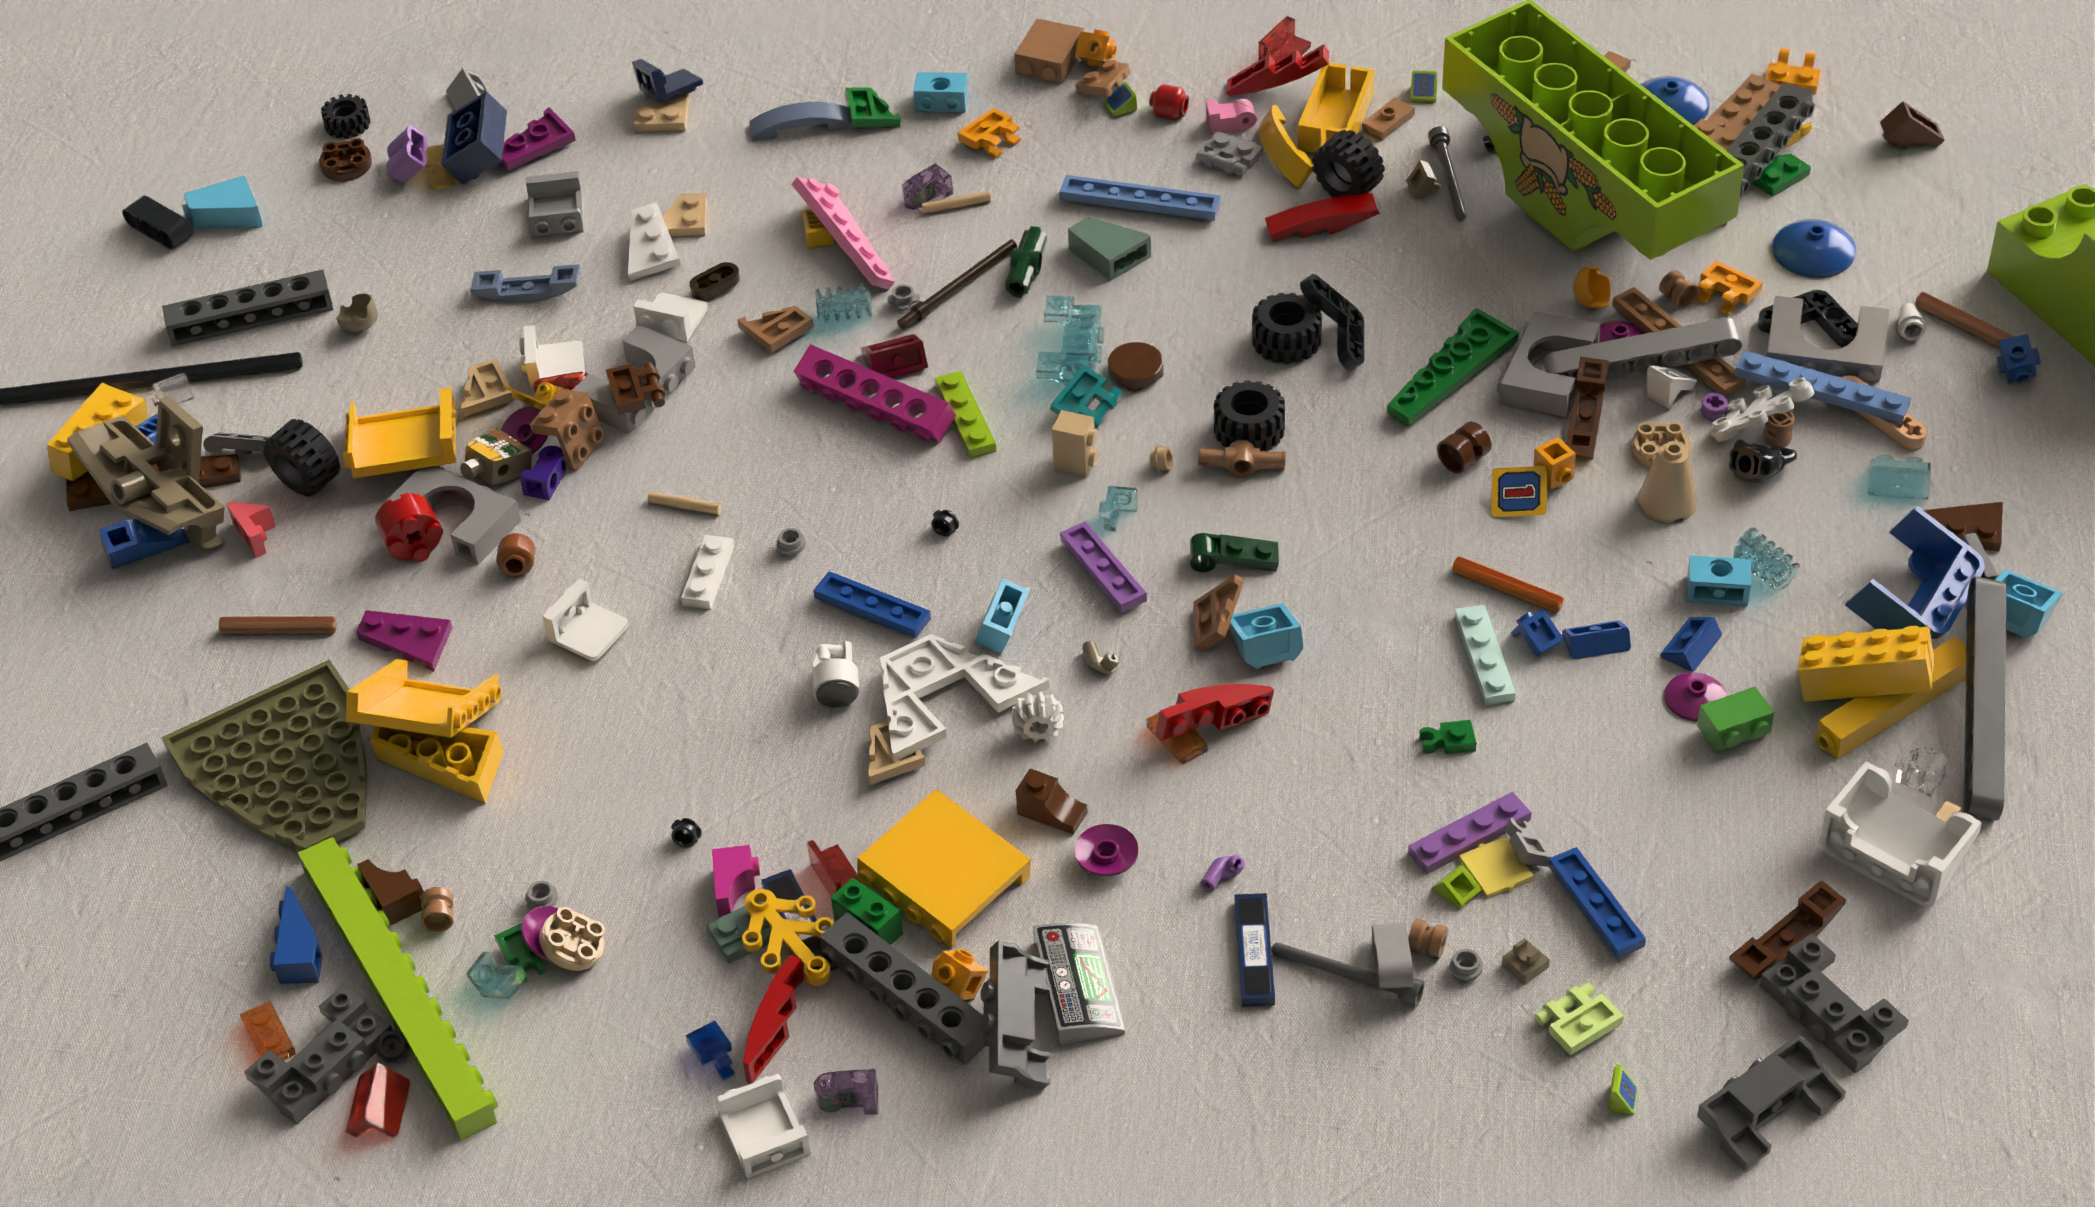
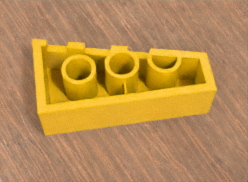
(101, 406)
(459, 763)

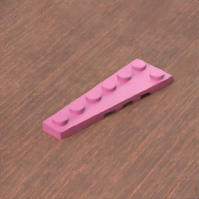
(838, 221)

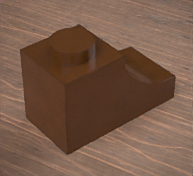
(1909, 127)
(1046, 802)
(393, 891)

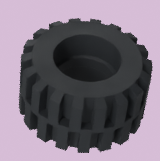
(1348, 165)
(1286, 328)
(1249, 413)
(301, 457)

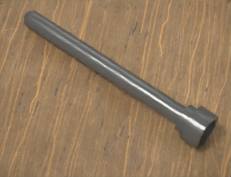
(1440, 139)
(1408, 995)

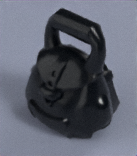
(1758, 462)

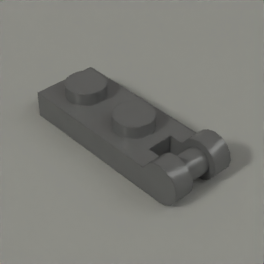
(242, 443)

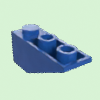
(134, 540)
(297, 948)

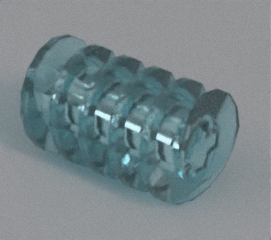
(843, 302)
(1766, 561)

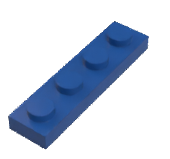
(872, 604)
(1597, 902)

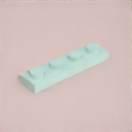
(1485, 655)

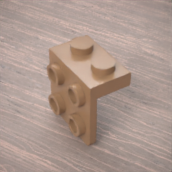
(573, 422)

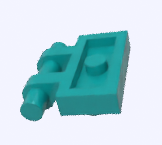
(1081, 392)

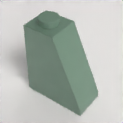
(1108, 246)

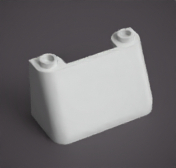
(1894, 838)

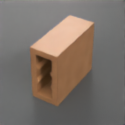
(1048, 51)

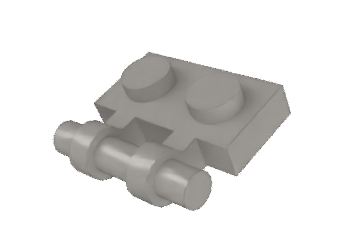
(1230, 153)

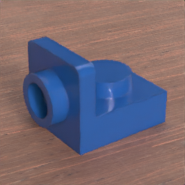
(1538, 632)

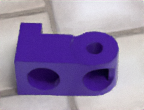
(545, 475)

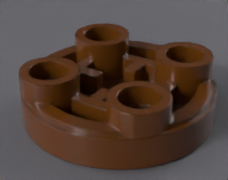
(345, 160)
(1135, 365)

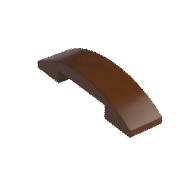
(1587, 406)
(1811, 916)

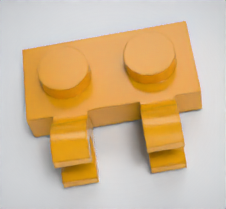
(1804, 76)
(985, 132)
(1732, 283)

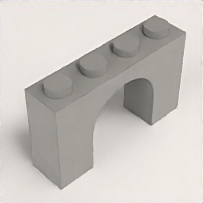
(1860, 358)
(671, 359)
(1538, 390)
(491, 515)

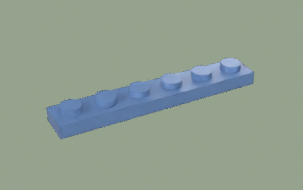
(1140, 197)
(1825, 386)

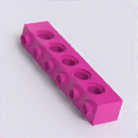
(818, 363)

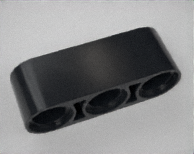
(157, 222)

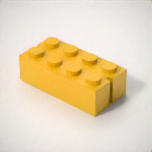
(1333, 106)
(1866, 664)

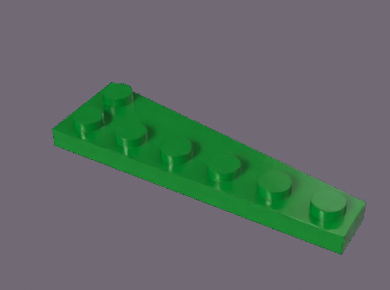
(1472, 348)

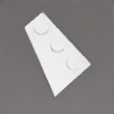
(650, 243)

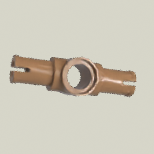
(1241, 459)

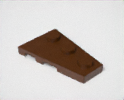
(1978, 518)

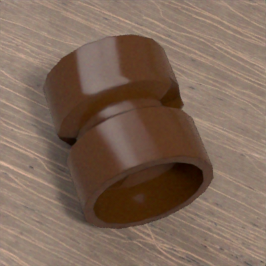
(1464, 447)

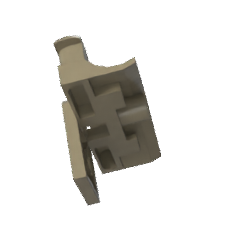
(122, 464)

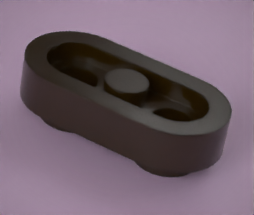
(714, 281)

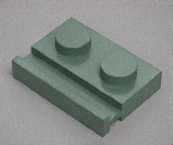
(728, 933)

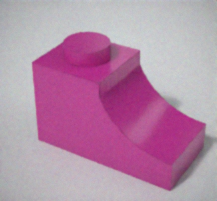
(733, 875)

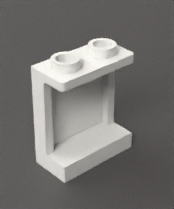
(762, 1126)

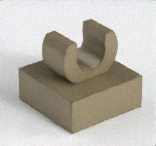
(1422, 180)
(1525, 961)

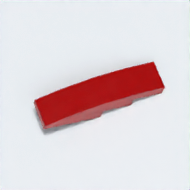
(1271, 74)
(1328, 213)
(770, 1025)

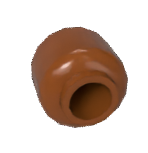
(515, 554)

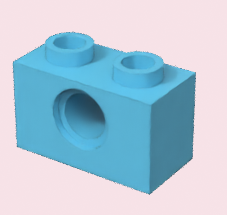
(941, 92)
(1719, 580)
(1001, 616)

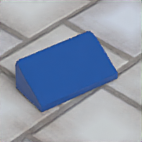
(1597, 639)
(1692, 642)

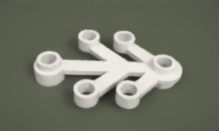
(1757, 412)

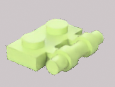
(1584, 1024)

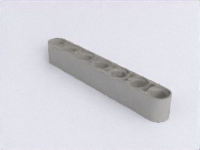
(1659, 348)

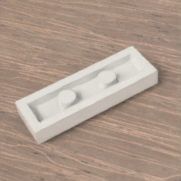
(707, 572)

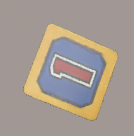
(1519, 491)

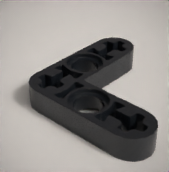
(1814, 310)
(1346, 315)

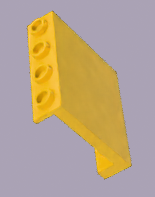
(401, 438)
(418, 706)
(941, 866)

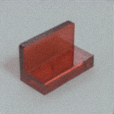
(1282, 41)
(831, 866)
(378, 1102)

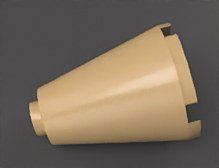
(1669, 486)

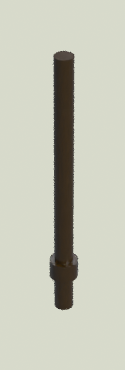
(922, 309)

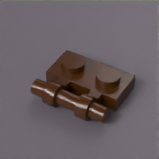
(627, 391)

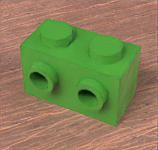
(1735, 719)

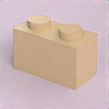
(1074, 443)

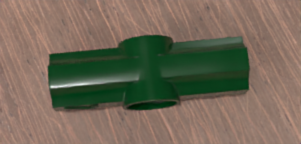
(1026, 261)

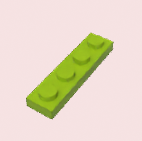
(969, 419)

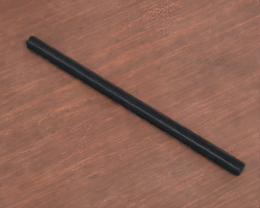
(147, 378)

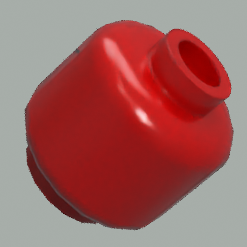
(1169, 102)

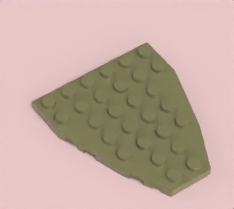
(282, 760)

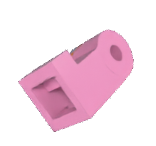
(1229, 116)

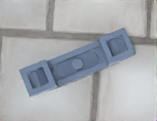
(799, 115)
(525, 289)

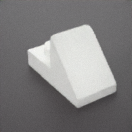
(1666, 383)

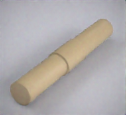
(956, 202)
(684, 503)

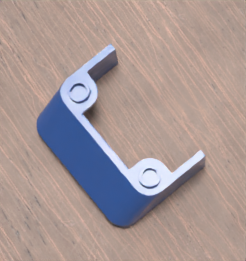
(1945, 570)

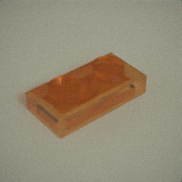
(1183, 747)
(267, 1031)

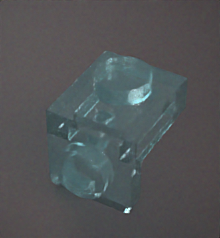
(1117, 500)
(495, 979)

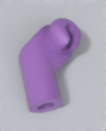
(1220, 869)

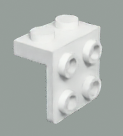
(670, 315)
(549, 359)
(582, 625)

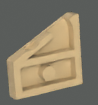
(687, 215)

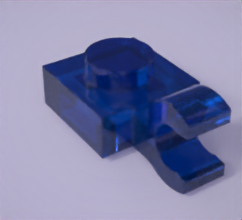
(712, 1045)

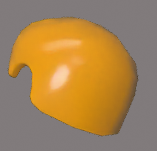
(1592, 288)

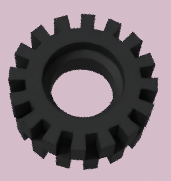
(345, 116)

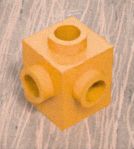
(1096, 48)
(1558, 460)
(959, 973)

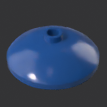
(1681, 96)
(1814, 248)

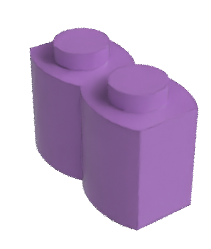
(406, 155)

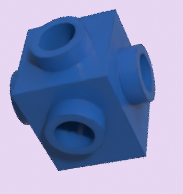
(2018, 358)

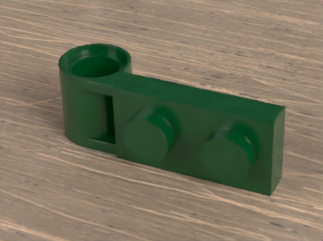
(1210, 549)

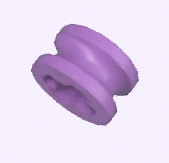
(1716, 400)

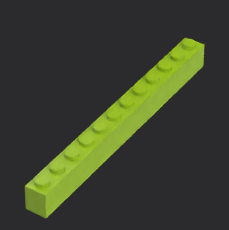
(399, 989)

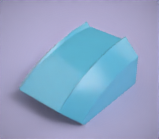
(2027, 603)
(1267, 635)

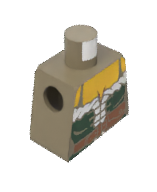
(495, 457)

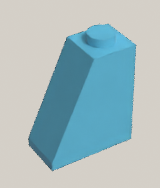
(223, 206)

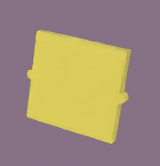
(1496, 867)

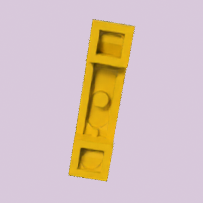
(1281, 150)

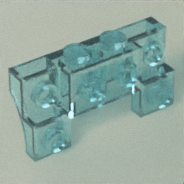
(1080, 339)

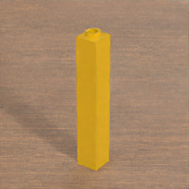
(1870, 715)

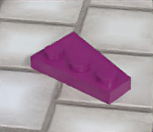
(537, 140)
(409, 635)

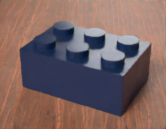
(474, 138)

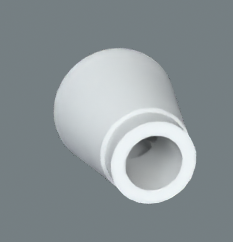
(1910, 322)

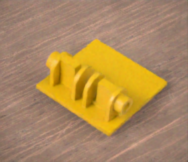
(542, 397)

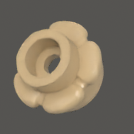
(1161, 458)

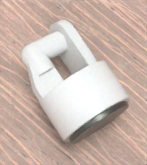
(836, 678)

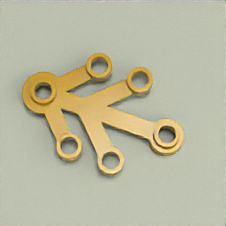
(786, 931)

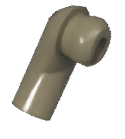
(1097, 662)

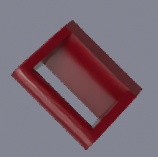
(896, 356)

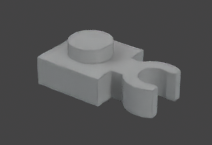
(1528, 847)

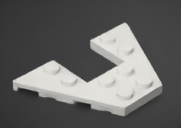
(931, 666)

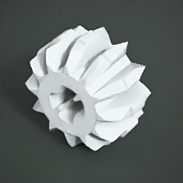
(1037, 717)

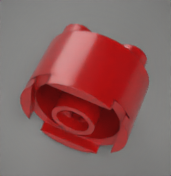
(408, 527)

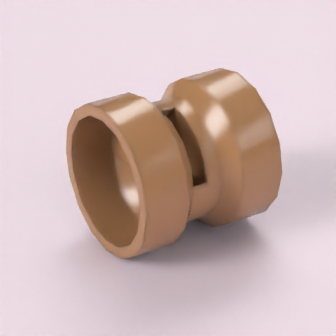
(1680, 291)
(1779, 429)
(437, 909)
(1428, 938)

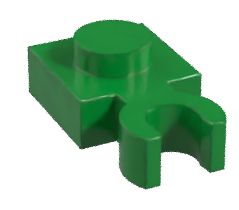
(1452, 736)
(516, 951)

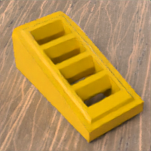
(815, 231)

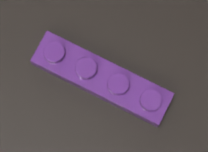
(1103, 567)
(1468, 832)

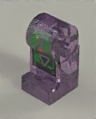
(926, 186)
(847, 1090)

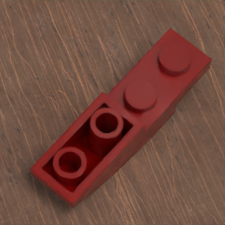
(1218, 704)

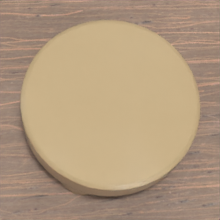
(1651, 437)
(572, 939)

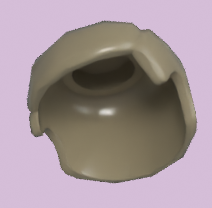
(359, 315)

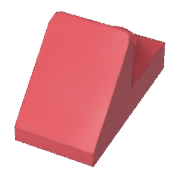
(251, 523)

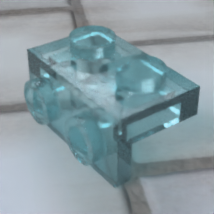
(1899, 477)

